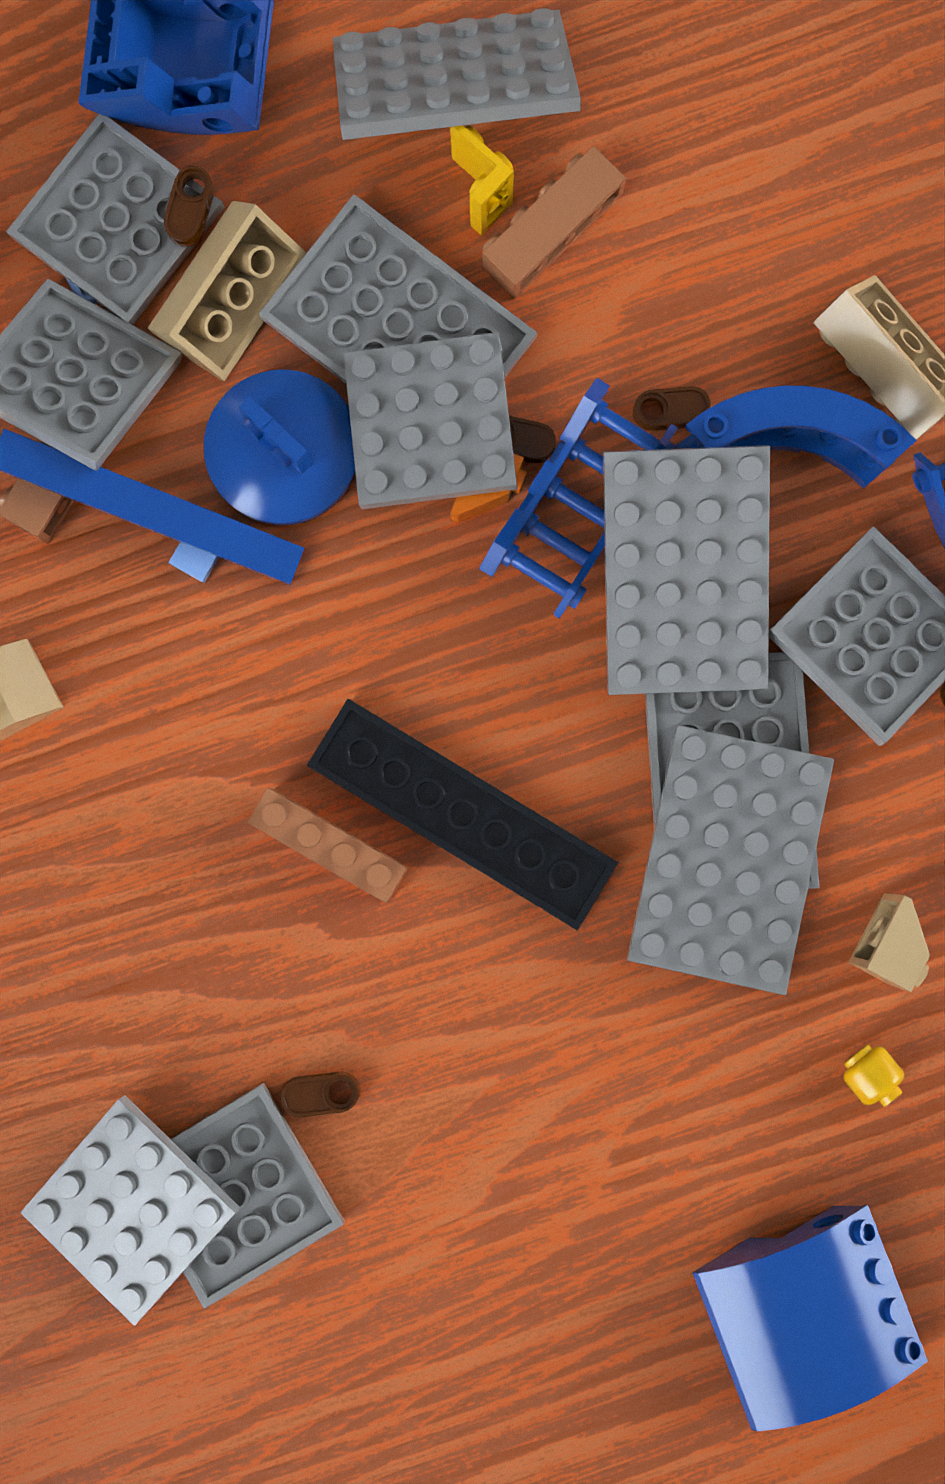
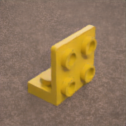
(493, 176)

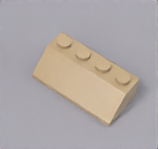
(225, 287)
(888, 353)

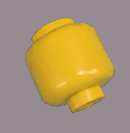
(873, 1076)

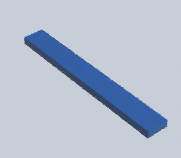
(148, 507)

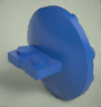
(280, 447)

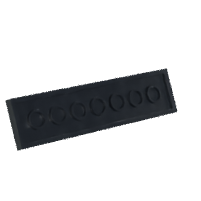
(462, 814)

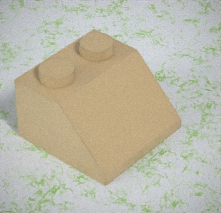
(24, 689)
(893, 944)

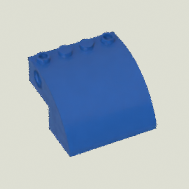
(178, 63)
(810, 1319)

